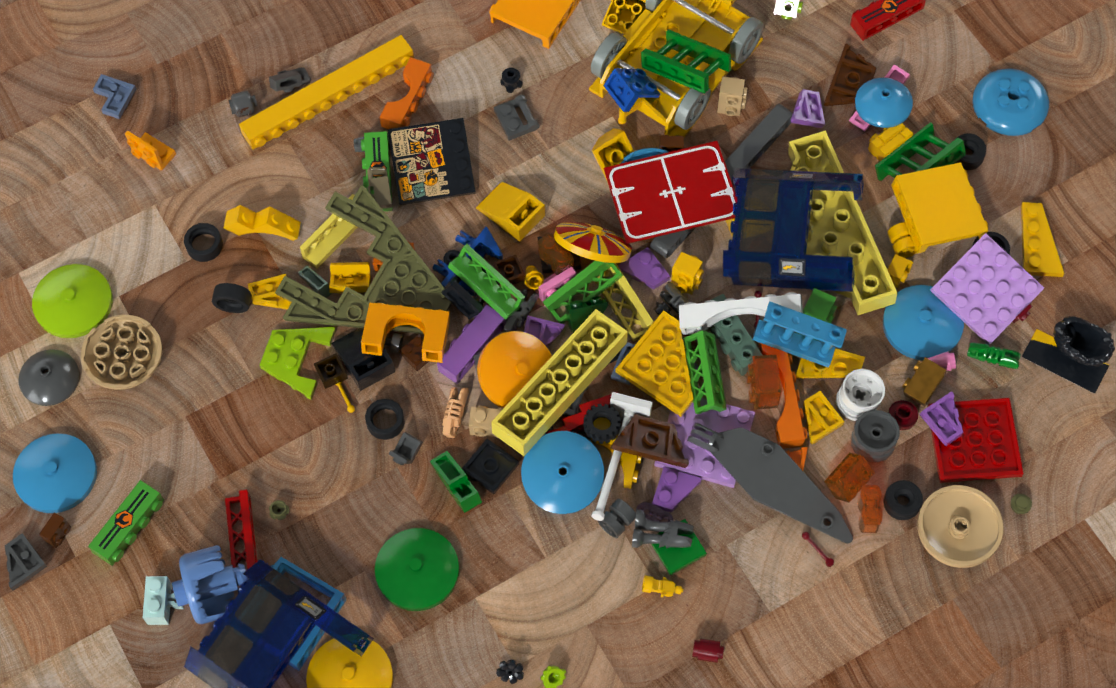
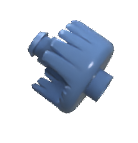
(207, 583)

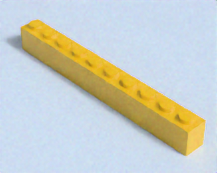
(326, 92)

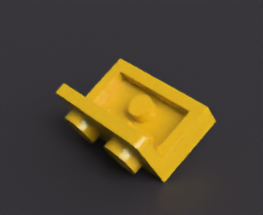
(350, 274)

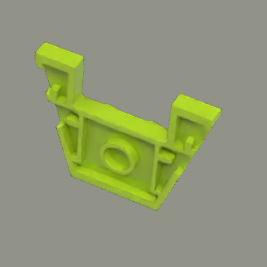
(287, 352)

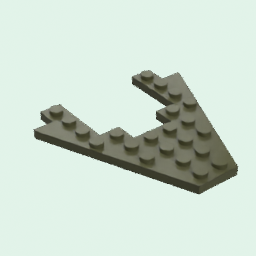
(400, 280)

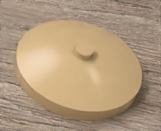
(960, 526)

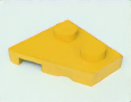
(264, 293)
(820, 417)

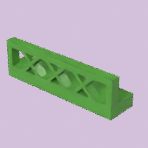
(485, 284)
(576, 285)
(708, 369)

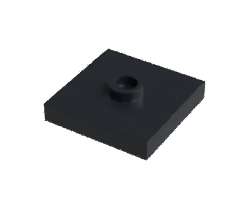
(490, 466)

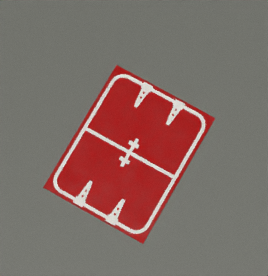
(671, 192)

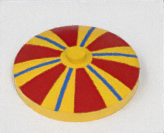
(592, 242)

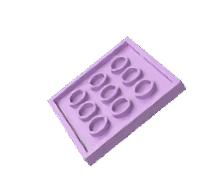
(987, 289)
(700, 460)

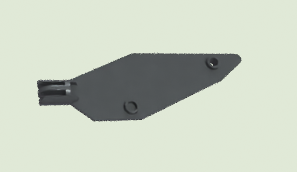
(772, 477)

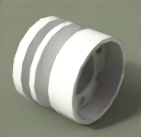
(860, 393)

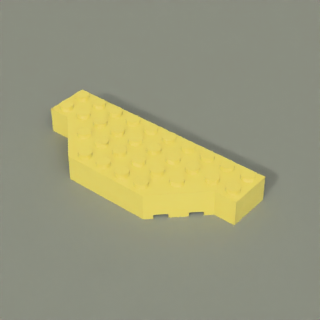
(840, 227)

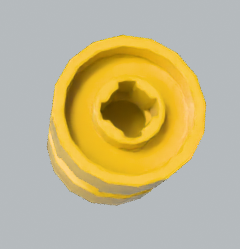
(902, 240)

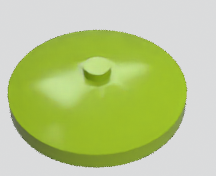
(72, 301)

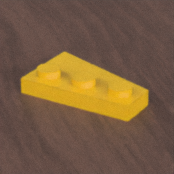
(840, 366)

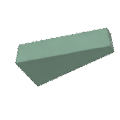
(315, 281)

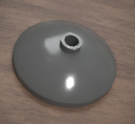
(53, 386)

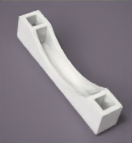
(701, 316)

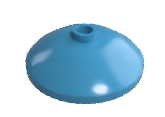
(880, 109)

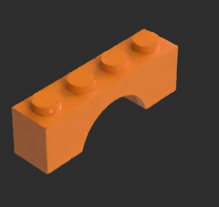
(398, 113)

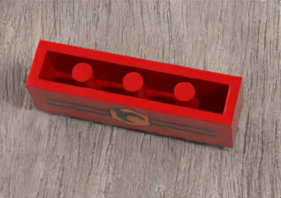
(882, 15)

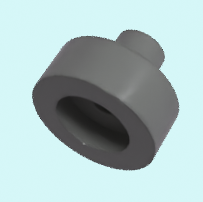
(395, 342)

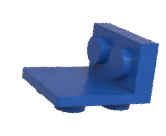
(629, 84)

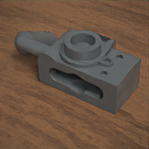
(289, 79)

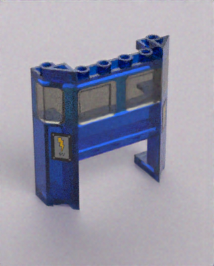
(774, 231)
(265, 632)

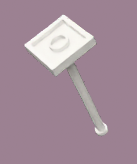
(627, 408)

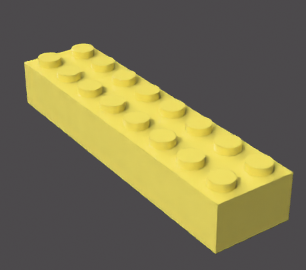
(559, 382)

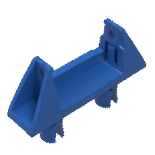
(483, 245)

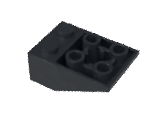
(363, 368)

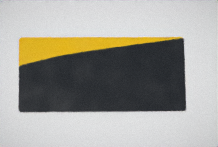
(1045, 353)

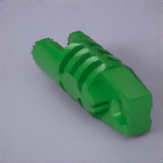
(994, 355)

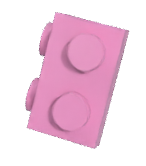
(554, 282)

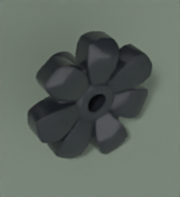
(510, 671)

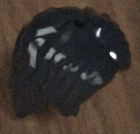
(1083, 341)

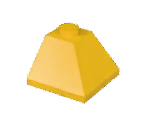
(611, 148)

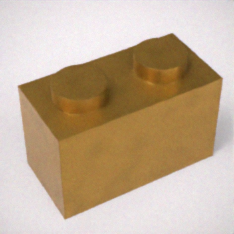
(924, 381)

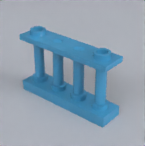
(795, 343)

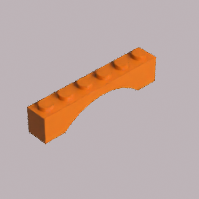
(789, 427)

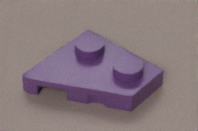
(808, 109)
(646, 269)
(543, 329)
(943, 419)

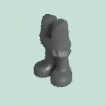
(670, 530)

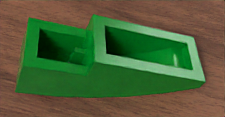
(456, 481)

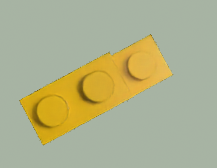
(269, 220)
(627, 461)

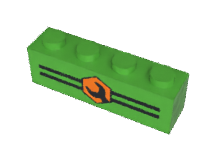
(376, 155)
(126, 523)

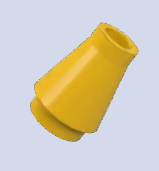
(533, 277)

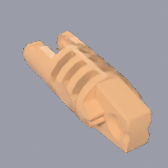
(454, 411)

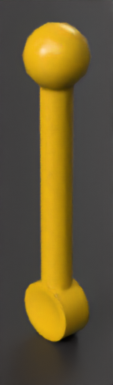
(351, 408)

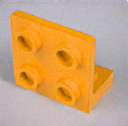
(150, 149)

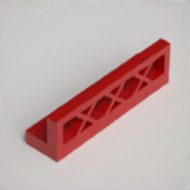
(248, 529)

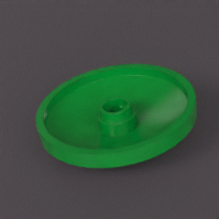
(417, 569)

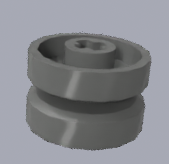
(875, 435)

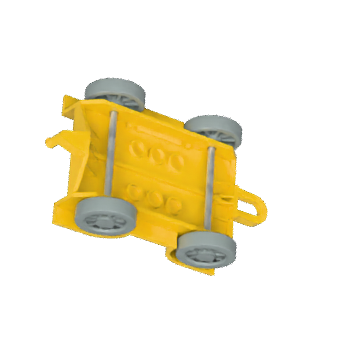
(702, 20)

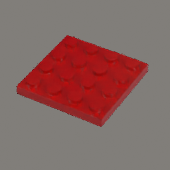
(986, 446)

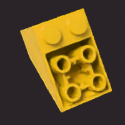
(623, 14)
(512, 210)

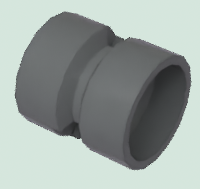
(616, 519)

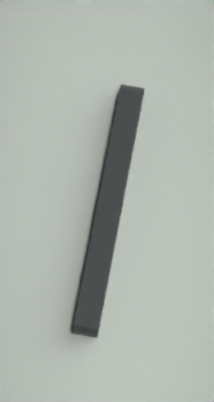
(743, 158)

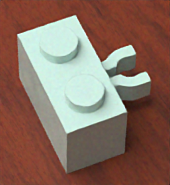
(158, 600)

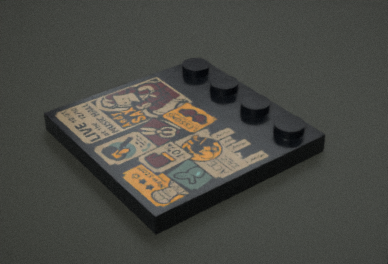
(431, 161)

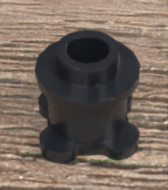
(511, 79)

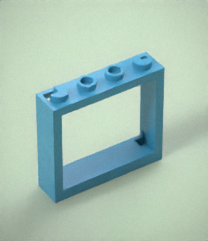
(336, 602)

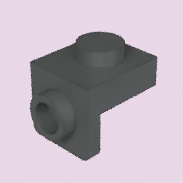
(406, 449)

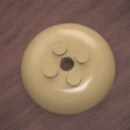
(120, 335)

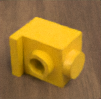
(899, 269)

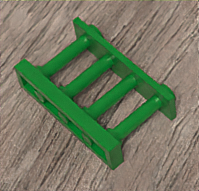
(682, 73)
(948, 155)

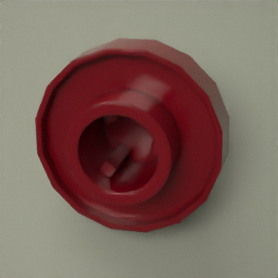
(904, 413)

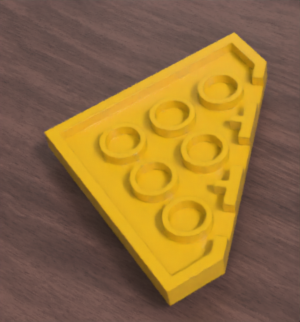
(660, 365)

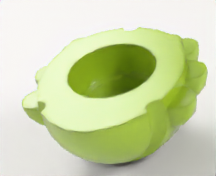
(553, 676)

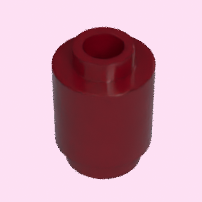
(708, 650)

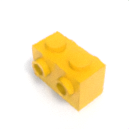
(687, 273)

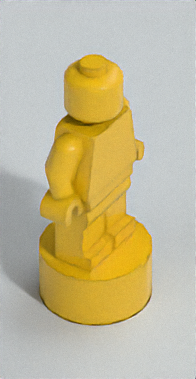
(664, 587)

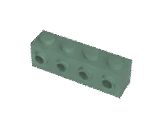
(735, 341)

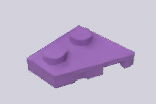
(674, 488)

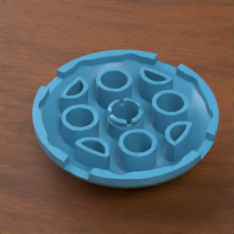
(1008, 116)

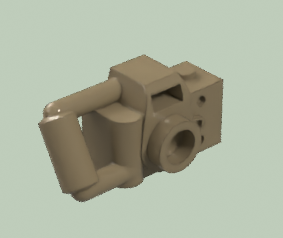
(380, 186)

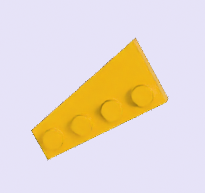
(1038, 245)

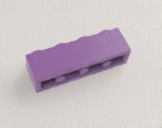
(474, 337)

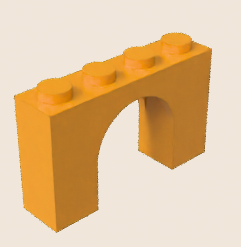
(383, 318)

